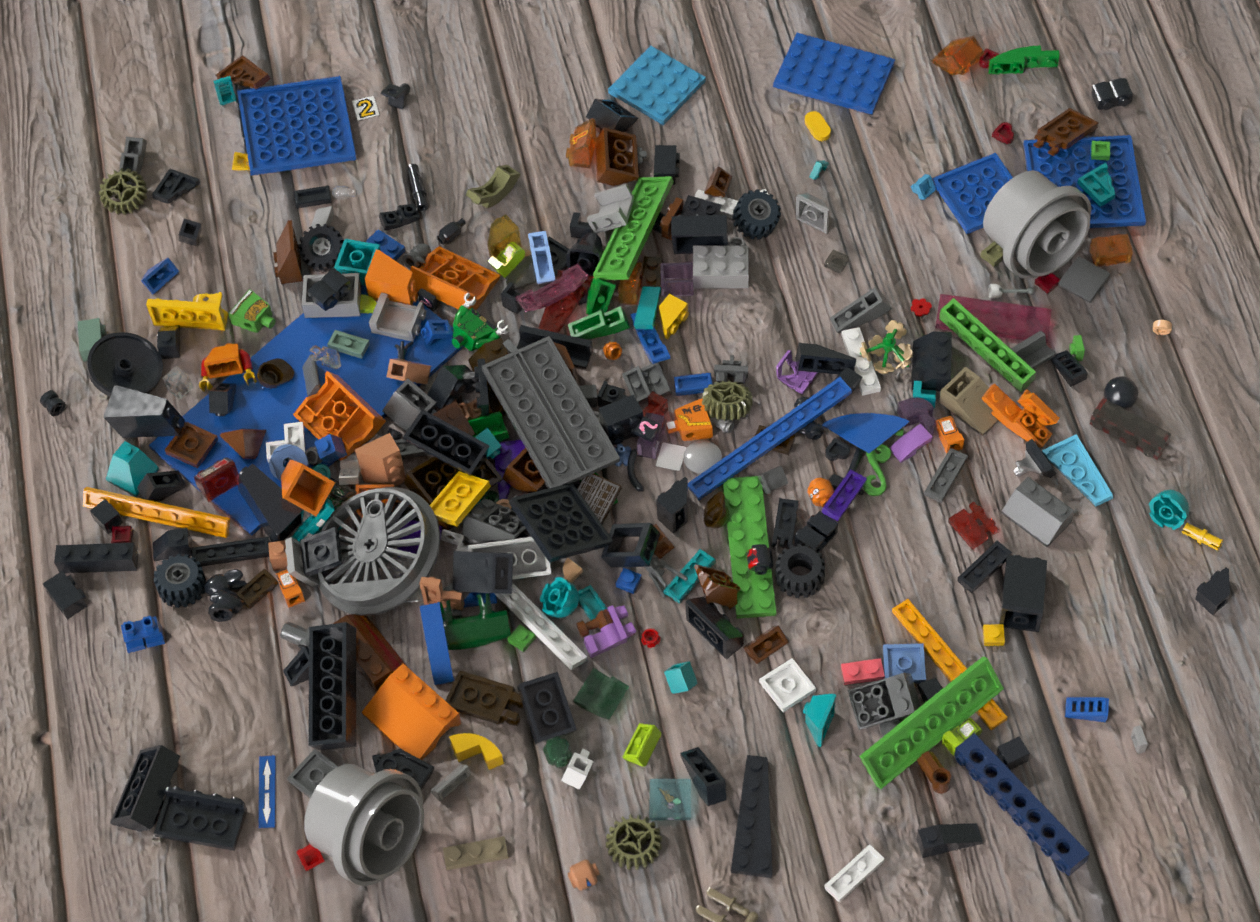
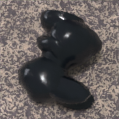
(225, 602)

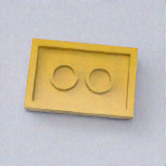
(459, 498)

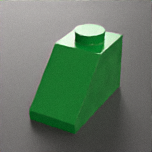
(599, 295)

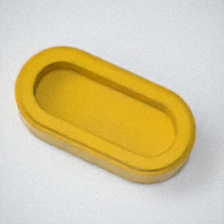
(817, 126)

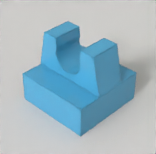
(923, 187)

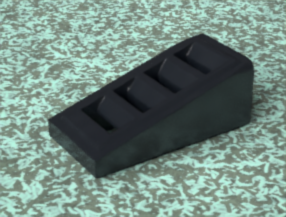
(1071, 379)

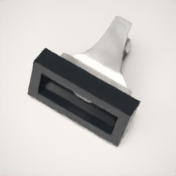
(1034, 461)

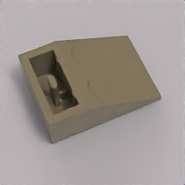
(964, 399)

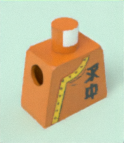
(691, 422)

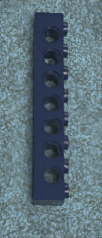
(975, 748)

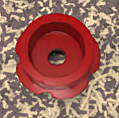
(650, 633)

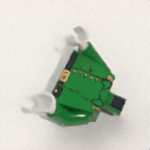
(473, 329)

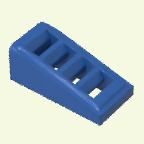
(1086, 715)

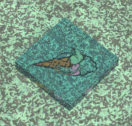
(670, 799)

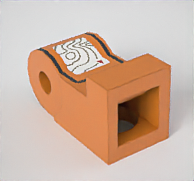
(949, 434)
(290, 588)

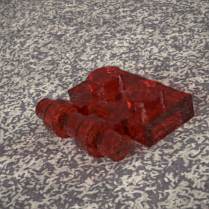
(969, 529)

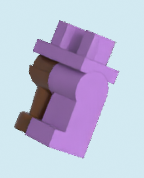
(611, 630)

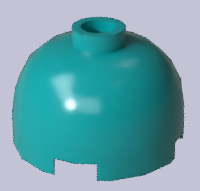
(1169, 509)
(559, 598)

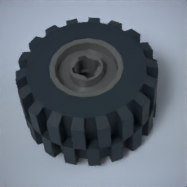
(756, 214)
(180, 580)

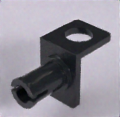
(396, 94)

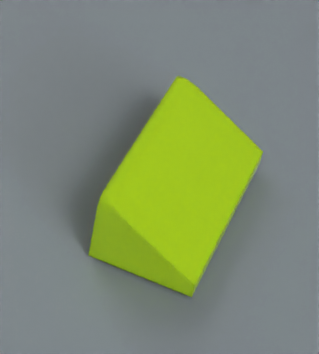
(642, 744)

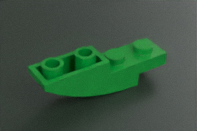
(1025, 57)

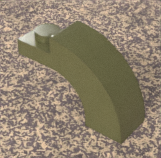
(496, 188)

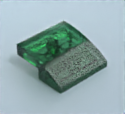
(600, 694)

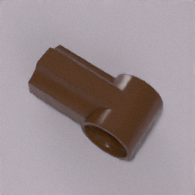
(935, 771)

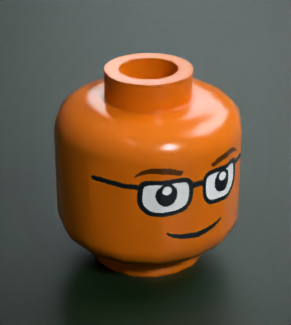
(820, 491)

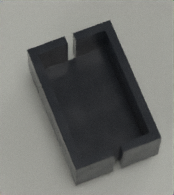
(698, 231)

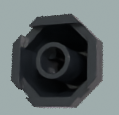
(586, 253)

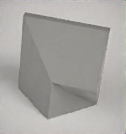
(812, 211)

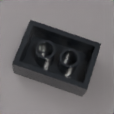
(546, 707)

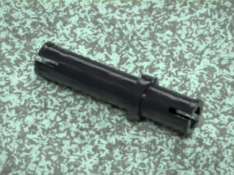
(419, 192)

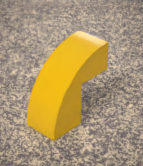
(468, 745)

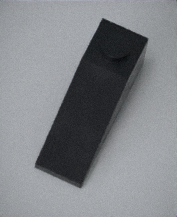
(822, 359)
(705, 776)
(947, 838)

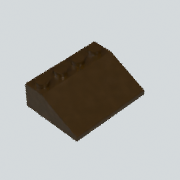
(434, 474)

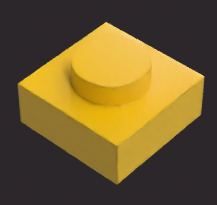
(993, 635)

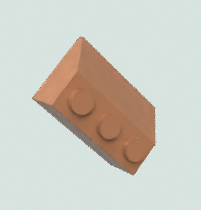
(381, 462)

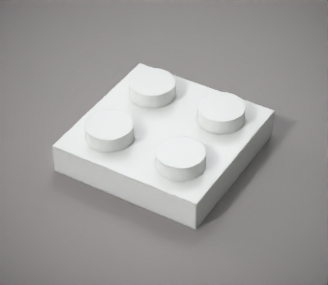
(787, 685)

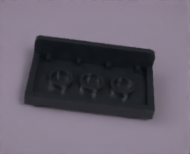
(201, 818)

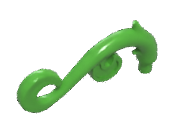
(874, 459)

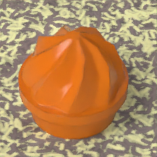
(612, 350)

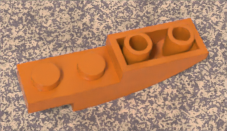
(1014, 418)

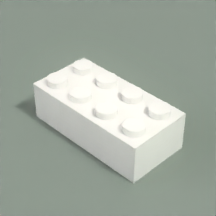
(527, 556)

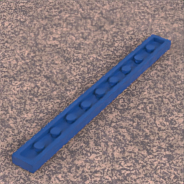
(769, 438)

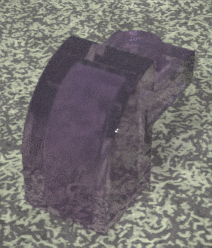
(917, 411)

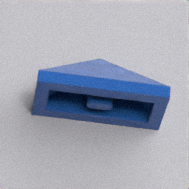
(159, 275)

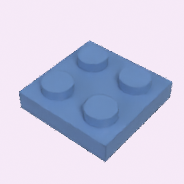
(904, 659)

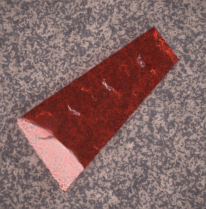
(559, 312)

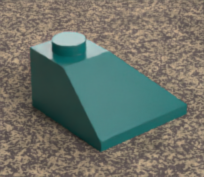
(129, 468)
(819, 715)

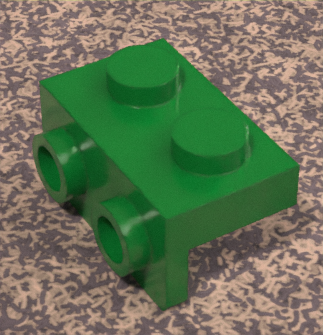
(493, 422)

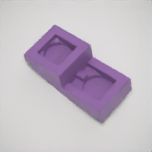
(909, 443)

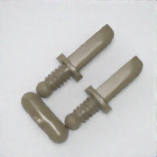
(730, 903)

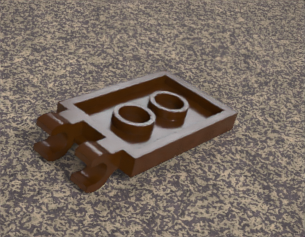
(1064, 131)

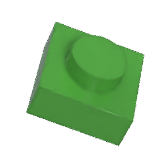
(1100, 150)
(1077, 348)
(521, 638)

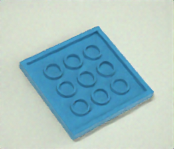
(657, 85)

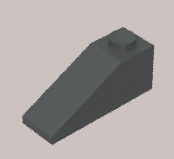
(861, 311)

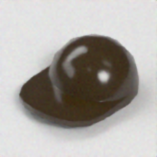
(274, 373)
(716, 512)

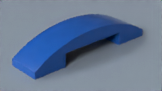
(651, 343)
(436, 643)

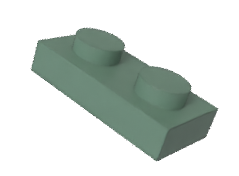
(348, 344)

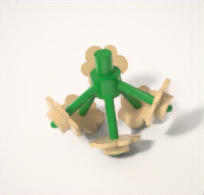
(878, 346)

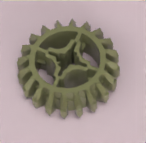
(129, 198)
(727, 400)
(620, 850)

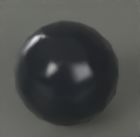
(1121, 392)

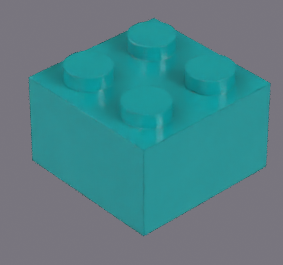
(356, 258)

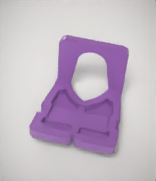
(799, 380)

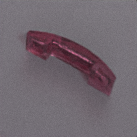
(554, 291)

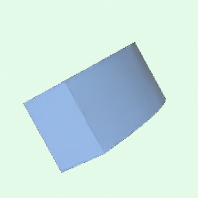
(541, 257)

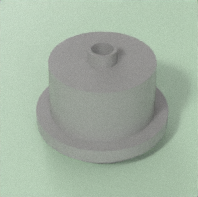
(1037, 223)
(365, 821)

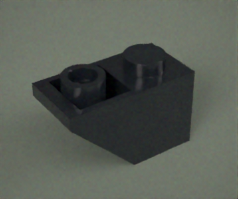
(1215, 592)

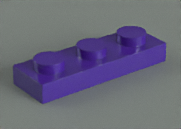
(844, 495)

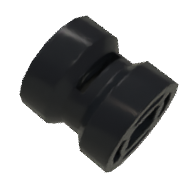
(53, 403)

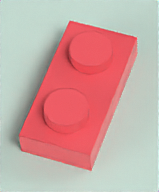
(862, 671)

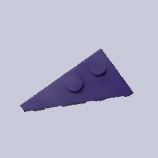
(509, 452)

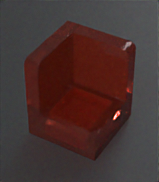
(656, 404)

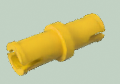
(1202, 536)

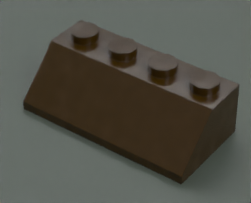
(490, 351)

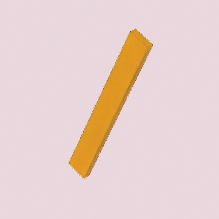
(159, 512)
(942, 656)

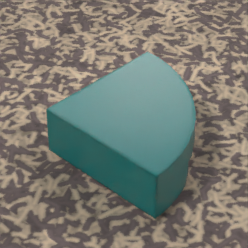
(818, 167)

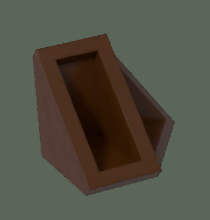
(245, 441)

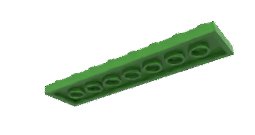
(628, 240)
(747, 528)
(930, 721)

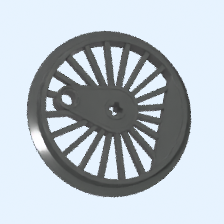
(375, 548)

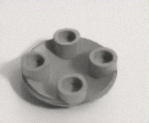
(701, 456)

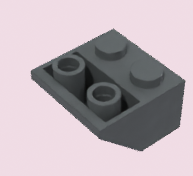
(407, 404)

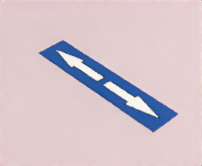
(266, 791)

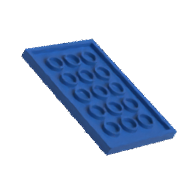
(834, 73)

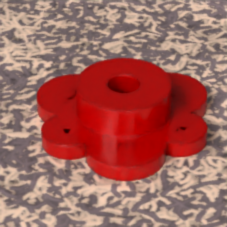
(920, 307)

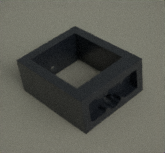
(644, 549)

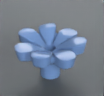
(623, 453)

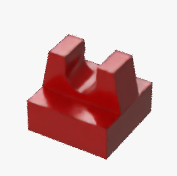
(309, 857)

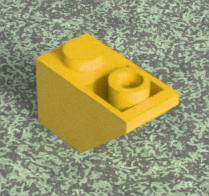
(672, 313)

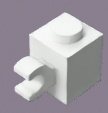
(577, 769)

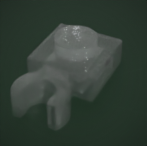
(328, 356)

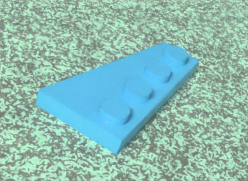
(1077, 466)

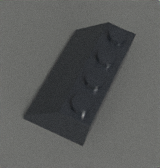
(447, 443)
(146, 788)

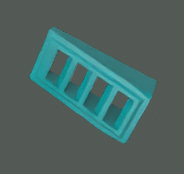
(225, 90)

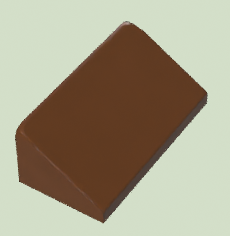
(718, 183)
(766, 644)

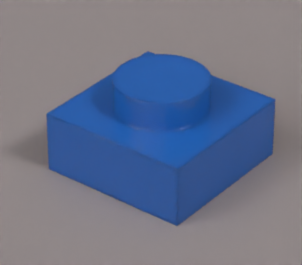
(628, 580)

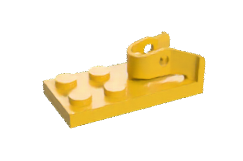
(188, 314)

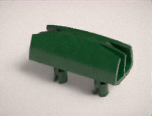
(475, 629)

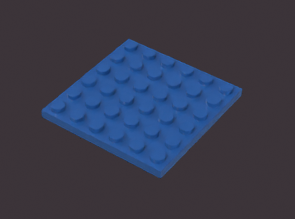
(296, 125)
(1076, 161)

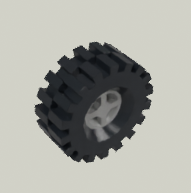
(318, 240)

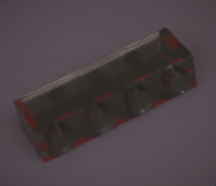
(1130, 429)

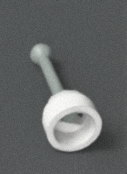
(996, 291)

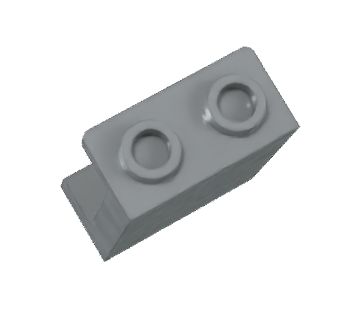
(396, 319)

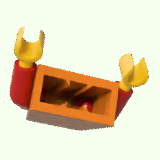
(224, 362)

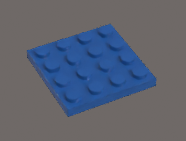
(971, 189)

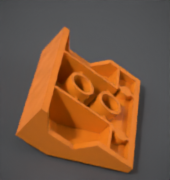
(452, 277)
(339, 412)
(410, 713)

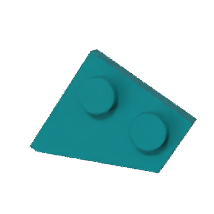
(1098, 185)

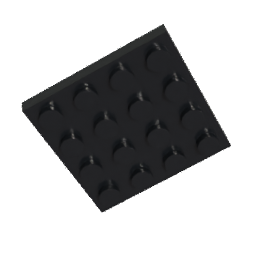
(560, 522)

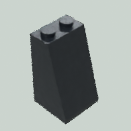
(142, 414)
(265, 500)
(1023, 593)

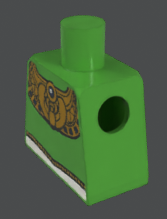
(252, 313)

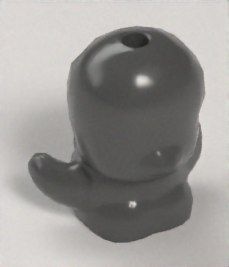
(417, 255)

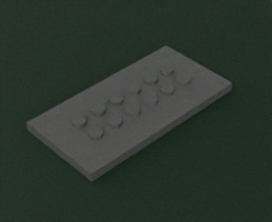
(550, 413)

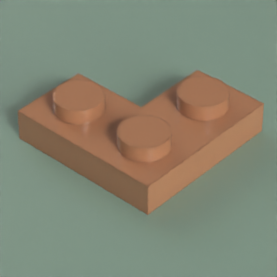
(433, 592)

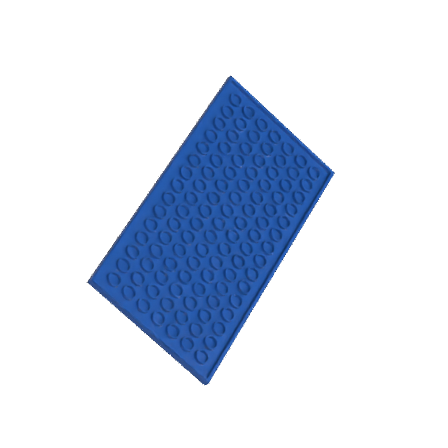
(272, 408)

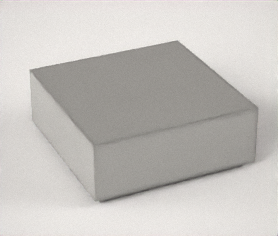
(1139, 740)

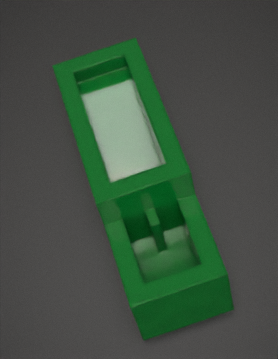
(599, 324)

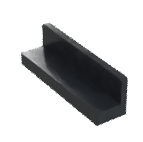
(578, 348)

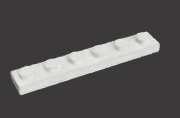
(543, 628)

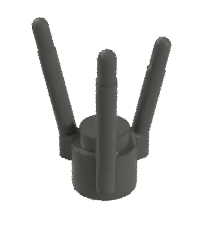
(656, 570)

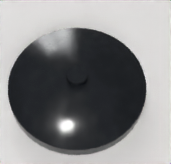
(125, 362)

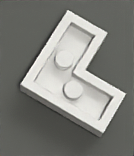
(293, 435)

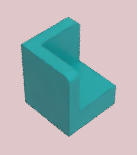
(929, 395)
(680, 677)

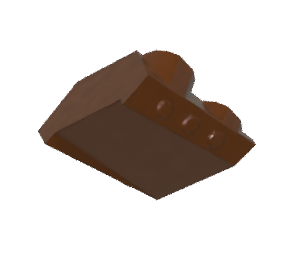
(717, 586)

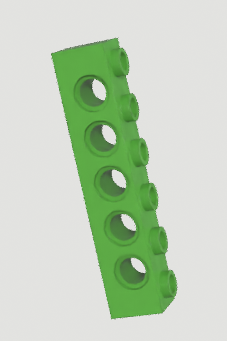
(987, 345)

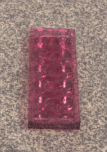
(1002, 318)

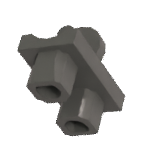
(731, 369)

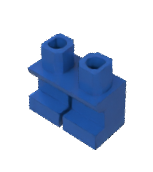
(146, 628)

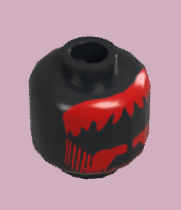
(759, 559)

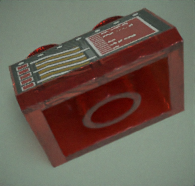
(217, 478)

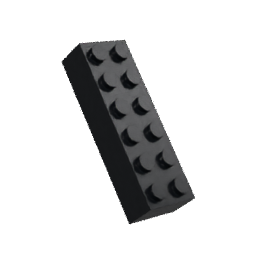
(332, 686)

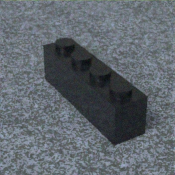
(96, 558)

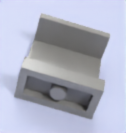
(614, 209)

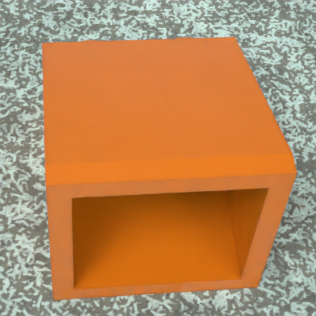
(390, 278)
(305, 487)

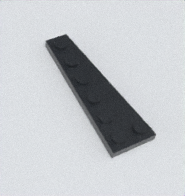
(753, 832)

